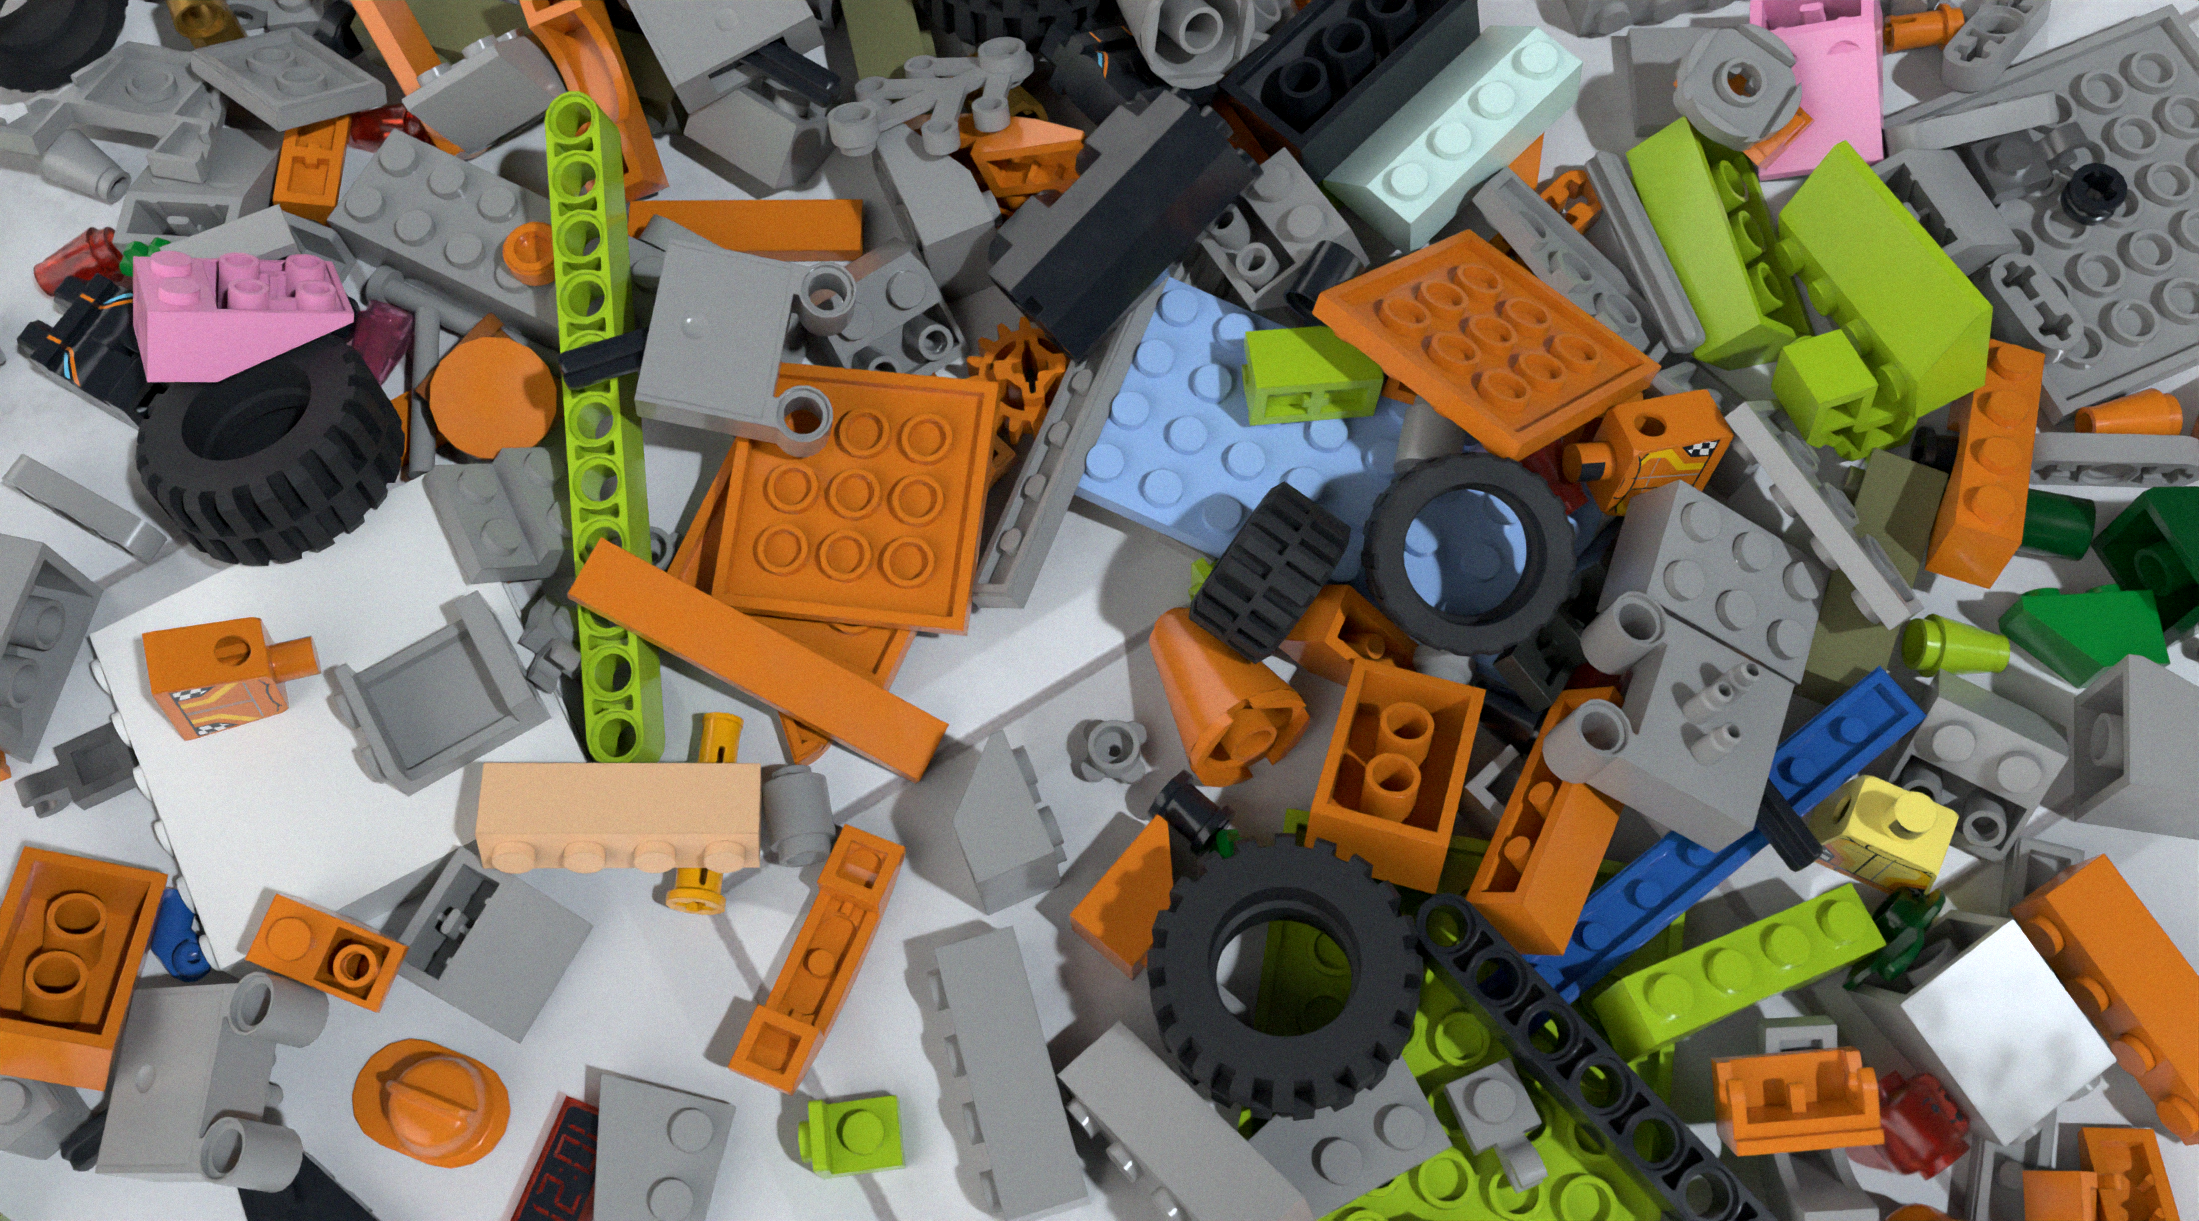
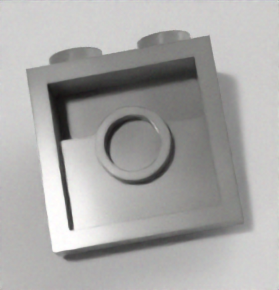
(508, 515)

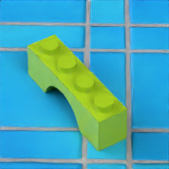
(1736, 972)

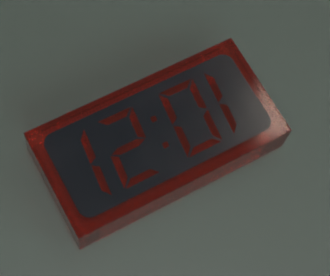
(566, 1169)

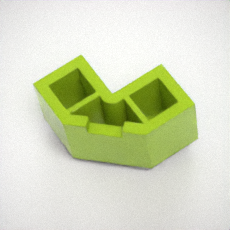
(1837, 397)

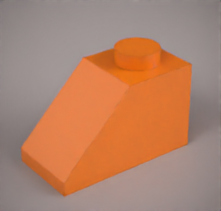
(1344, 627)
(1125, 902)

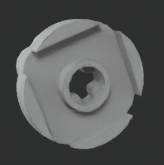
(1712, 105)

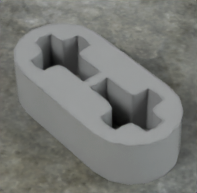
(2033, 307)

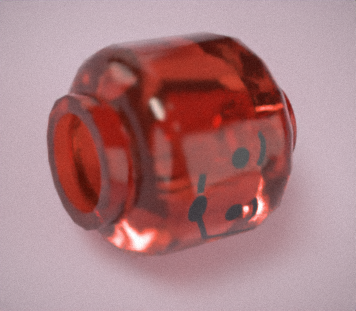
(1920, 1125)

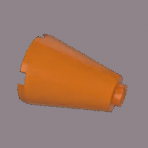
(1223, 703)

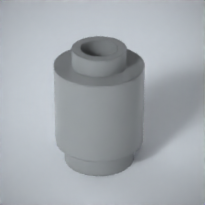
(1426, 436)
(799, 816)

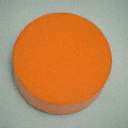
(530, 253)

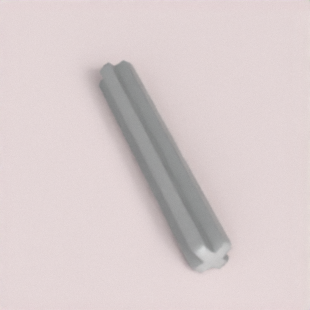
(1644, 253)

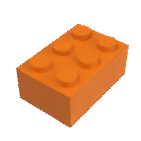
(1396, 772)
(70, 964)

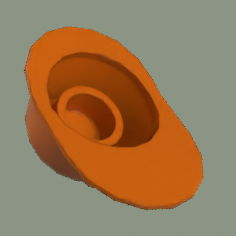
(431, 1103)

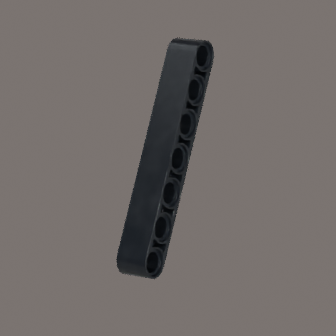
(1560, 1070)

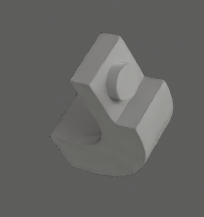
(1811, 1182)

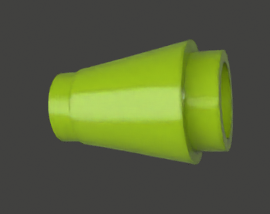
(1952, 647)

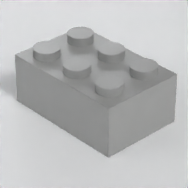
(1720, 576)

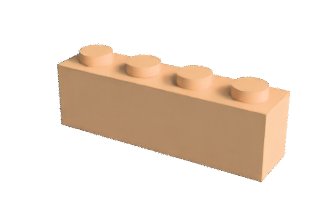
(619, 816)

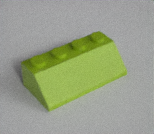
(1719, 244)
(1885, 284)

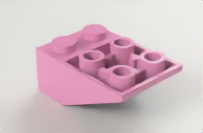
(1840, 75)
(230, 311)

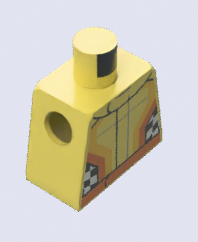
(1883, 835)

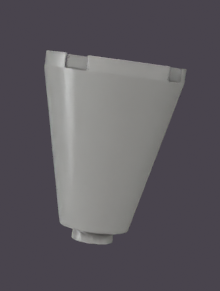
(1190, 39)

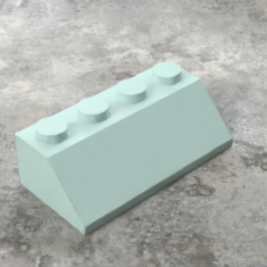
(1457, 134)

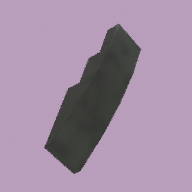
(1547, 661)

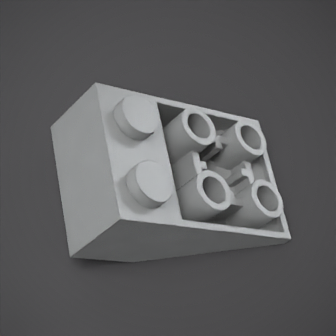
(236, 186)

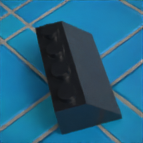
(1344, 73)

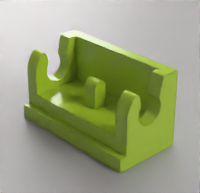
(1307, 377)

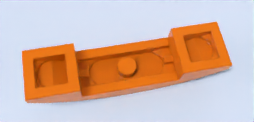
(822, 963)

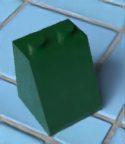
(2158, 550)

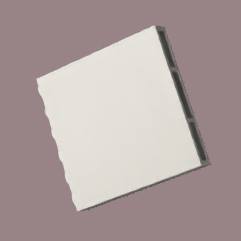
(290, 795)

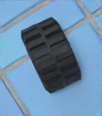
(1270, 573)

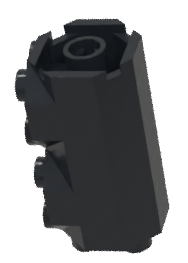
(1143, 201)

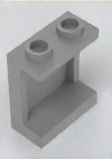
(441, 700)

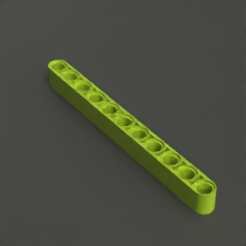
(620, 452)

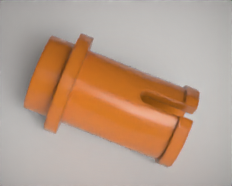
(1922, 28)

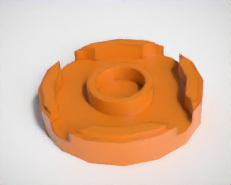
(493, 397)

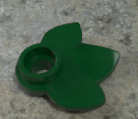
(1902, 923)

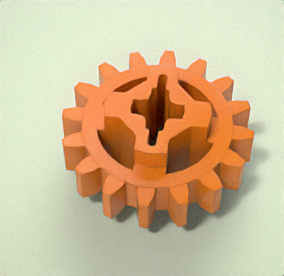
(1008, 364)

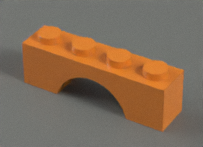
(592, 62)
(1988, 488)

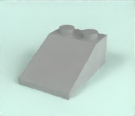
(938, 210)
(42, 626)

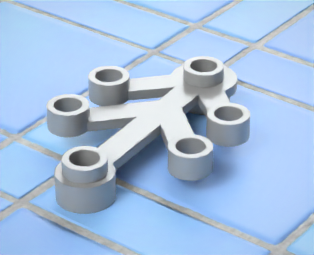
(1000, 66)

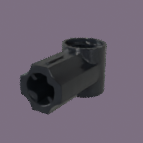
(1323, 269)

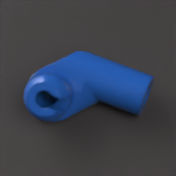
(176, 942)

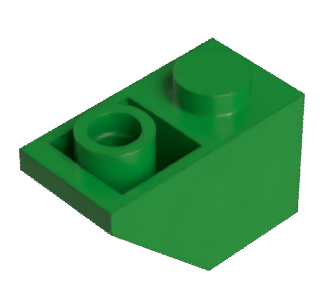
(2086, 631)

